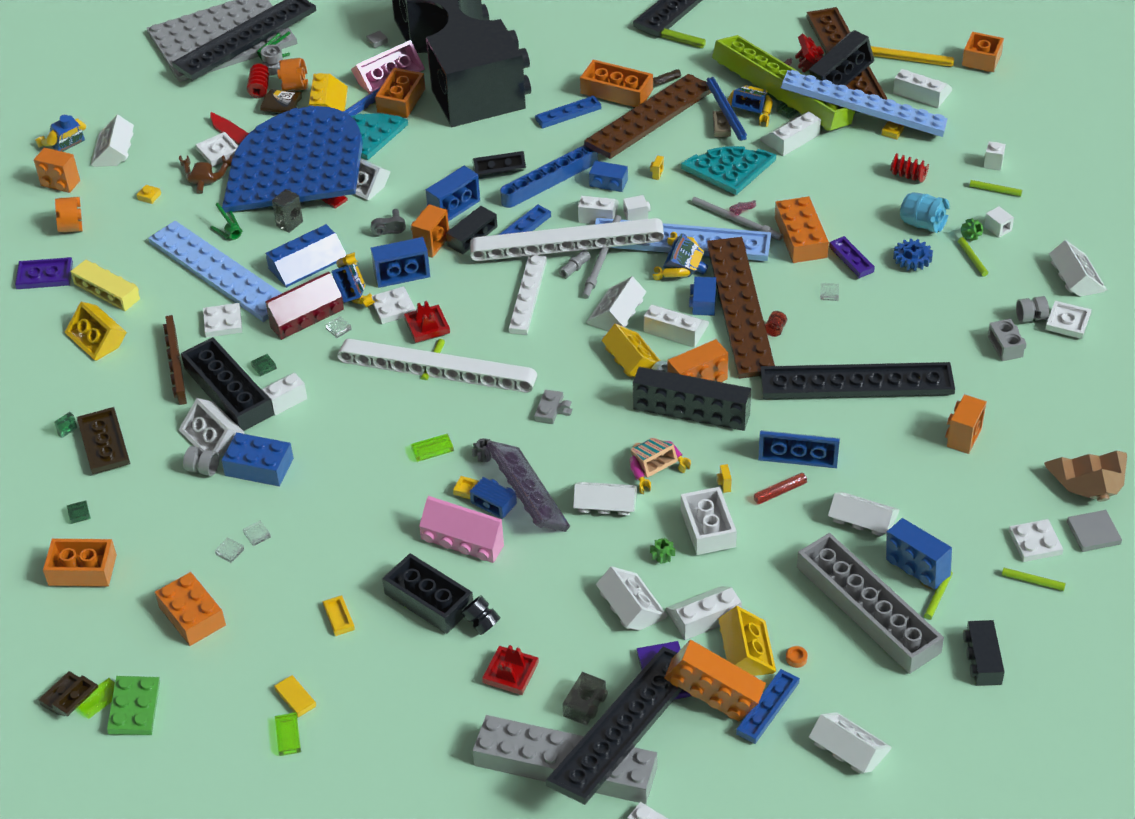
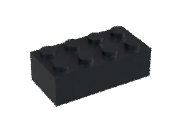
(844, 60)
(427, 592)

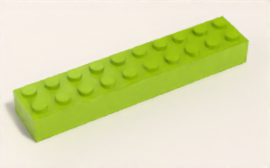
(769, 74)

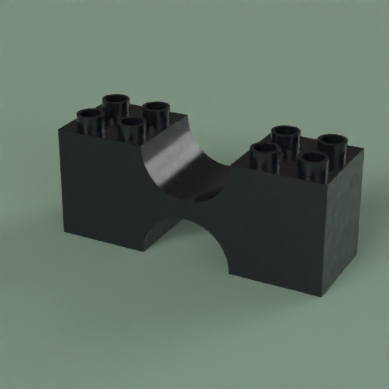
(470, 58)

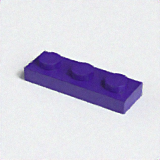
(851, 257)

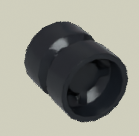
(480, 614)

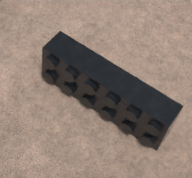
(227, 384)
(691, 398)

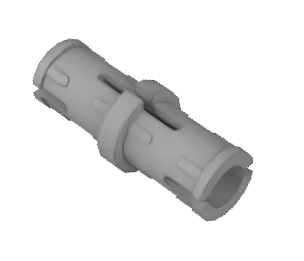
(574, 264)

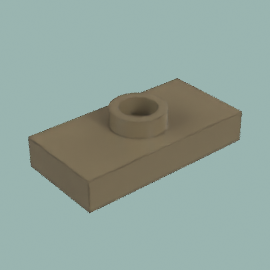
(721, 125)

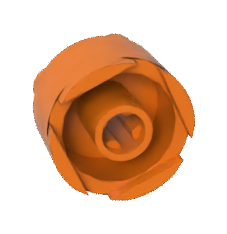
(292, 74)
(68, 214)

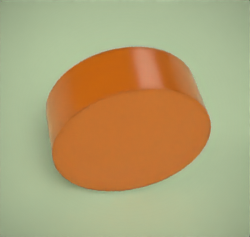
(796, 656)

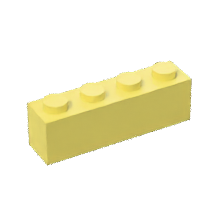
(105, 285)

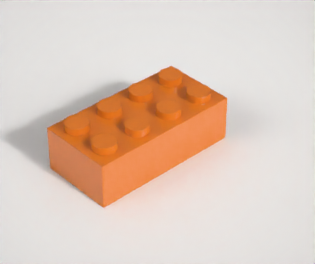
(616, 83)
(801, 229)
(715, 680)

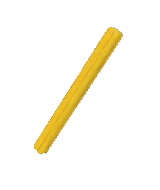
(912, 56)

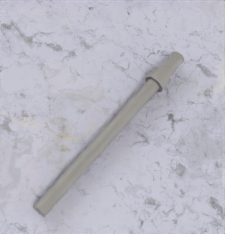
(736, 218)
(591, 281)

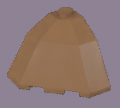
(1091, 474)

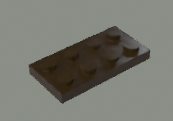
(103, 440)

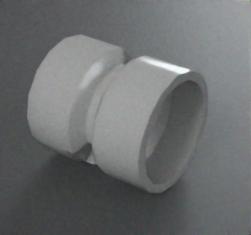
(271, 56)
(1032, 309)
(201, 460)

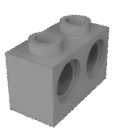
(1006, 339)

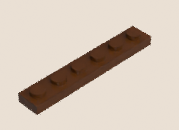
(175, 364)

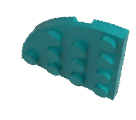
(378, 131)
(729, 166)

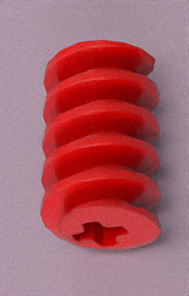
(258, 81)
(909, 169)

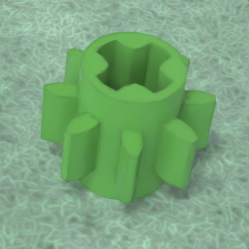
(971, 229)
(662, 550)

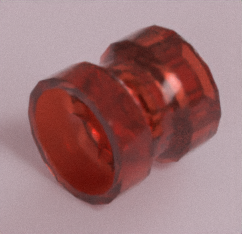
(775, 323)

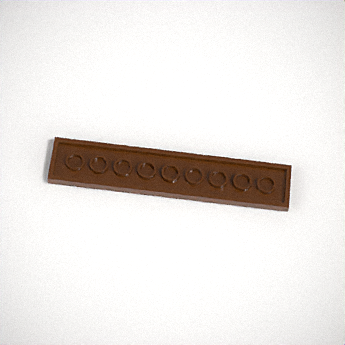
(830, 30)
(648, 116)
(740, 306)

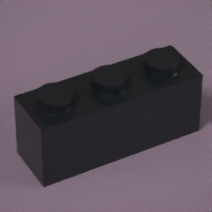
(499, 163)
(477, 224)
(984, 653)

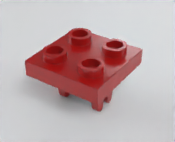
(809, 53)
(426, 322)
(510, 670)

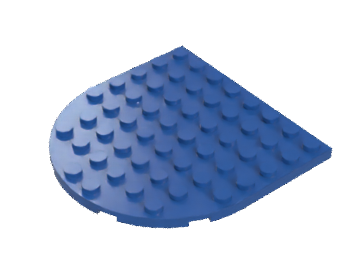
(300, 150)

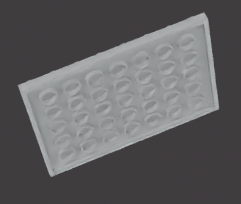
(191, 31)

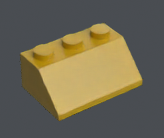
(328, 92)
(94, 331)
(629, 349)
(747, 642)

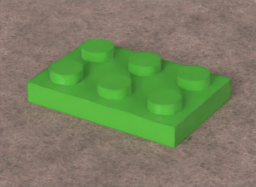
(133, 705)

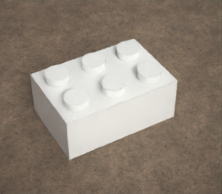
(708, 520)

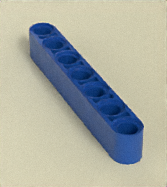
(547, 176)

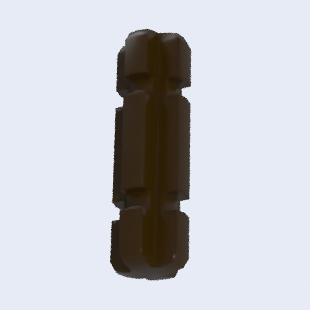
(667, 77)

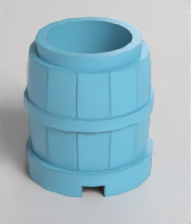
(924, 211)

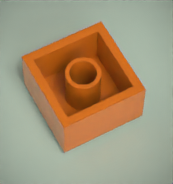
(982, 51)
(57, 170)
(432, 226)
(965, 423)

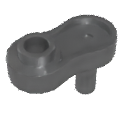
(388, 225)

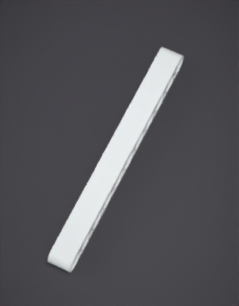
(566, 239)
(437, 365)

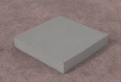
(1094, 530)

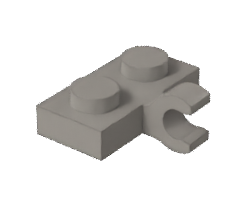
(550, 405)

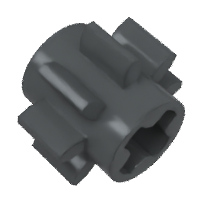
(481, 451)

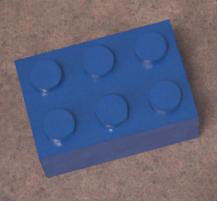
(455, 192)
(400, 262)
(257, 459)
(918, 553)

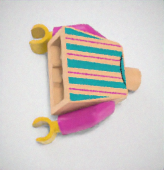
(653, 457)

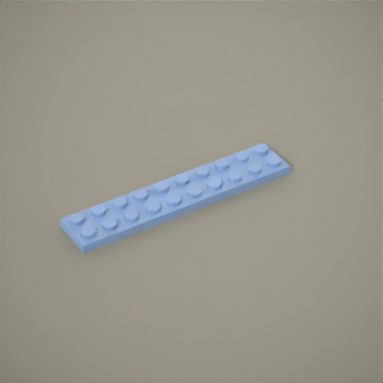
(864, 103)
(755, 242)
(215, 268)

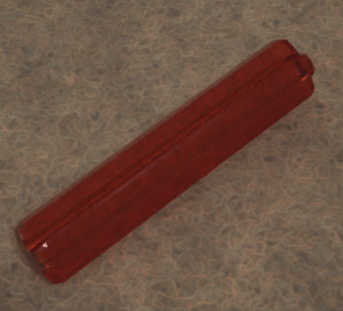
(780, 488)

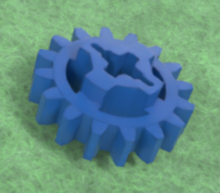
(913, 254)

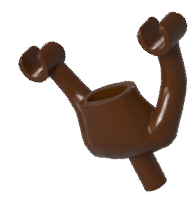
(202, 172)

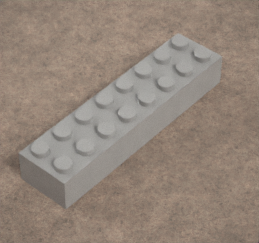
(870, 603)
(538, 751)

